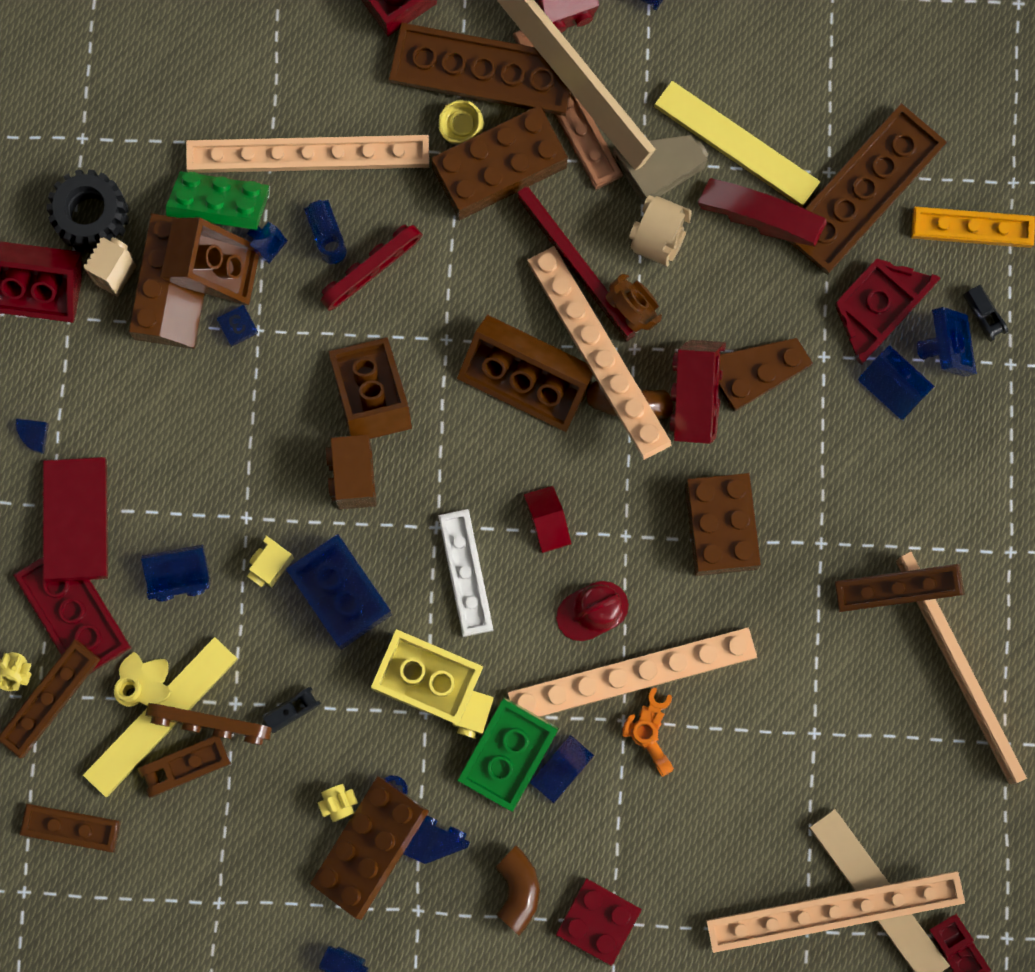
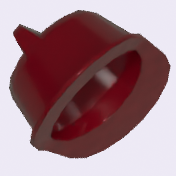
(592, 611)

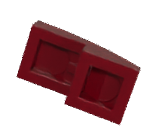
(958, 946)

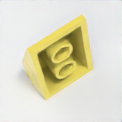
(426, 677)

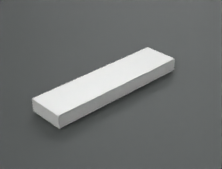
(465, 573)

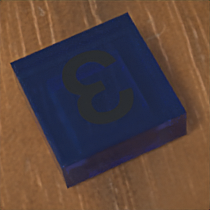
(237, 325)

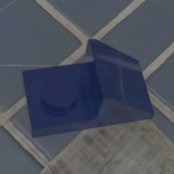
(562, 769)

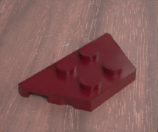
(880, 303)

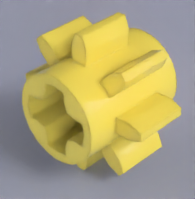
(14, 671)
(337, 803)

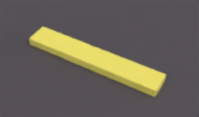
(737, 144)
(142, 735)

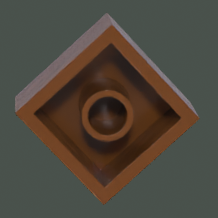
(353, 472)

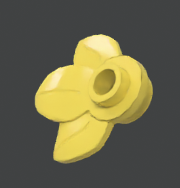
(145, 678)

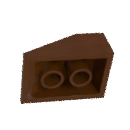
(209, 260)
(370, 389)

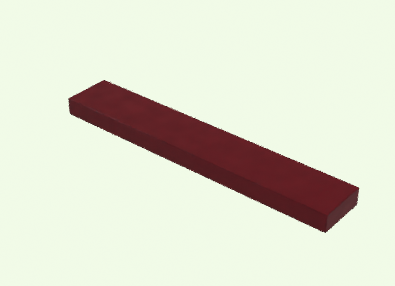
(573, 260)

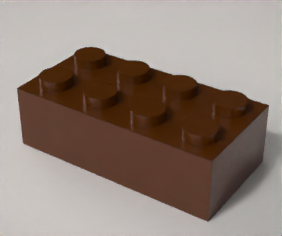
(499, 162)

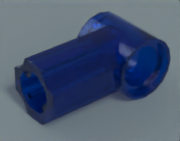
(325, 231)

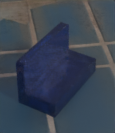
(895, 382)

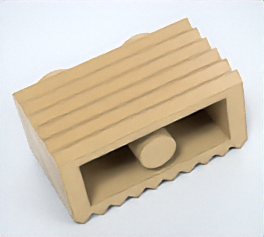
(110, 265)

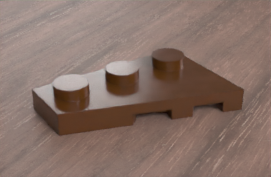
(759, 370)

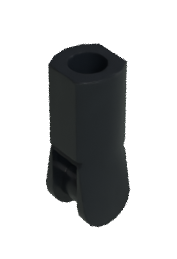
(983, 308)
(286, 712)

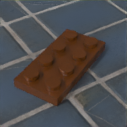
(369, 847)

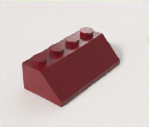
(39, 281)

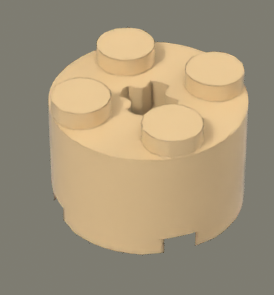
(660, 230)

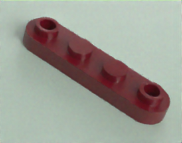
(360, 274)

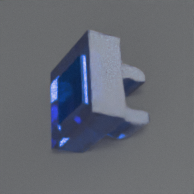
(267, 241)

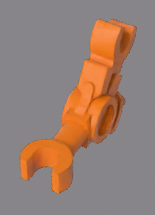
(646, 729)

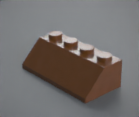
(162, 309)
(526, 373)

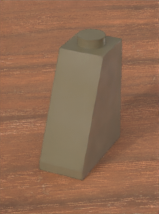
(667, 167)

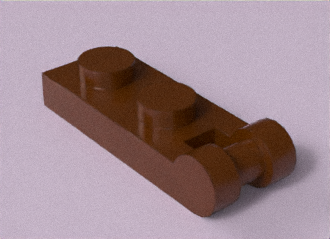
(185, 765)

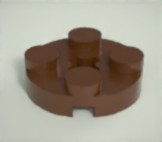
(634, 303)

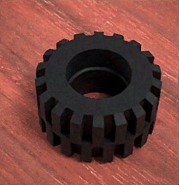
(74, 191)

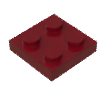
(599, 922)

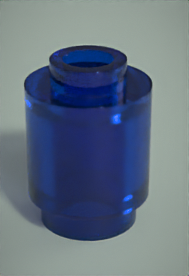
(342, 960)

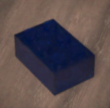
(339, 591)

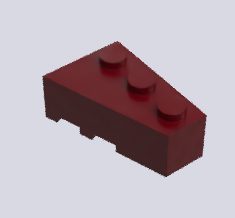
(696, 391)

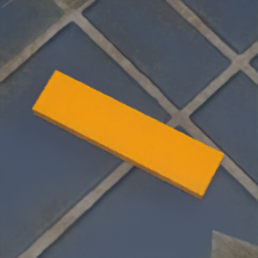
(973, 227)

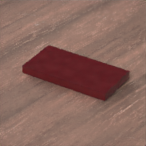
(75, 519)
(73, 612)

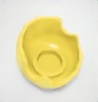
(460, 122)

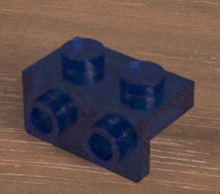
(176, 573)

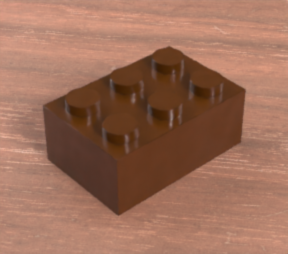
(722, 524)

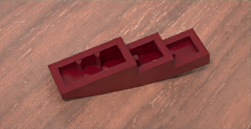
(763, 211)

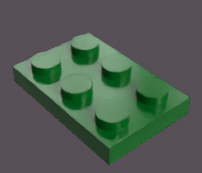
(218, 200)
(508, 754)

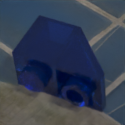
(435, 843)

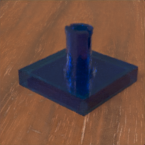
(951, 342)

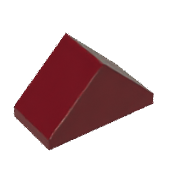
(548, 519)

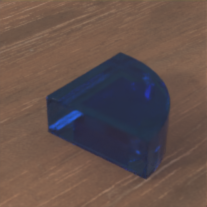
(33, 434)

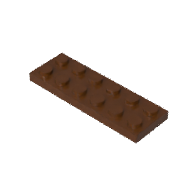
(477, 69)
(870, 185)

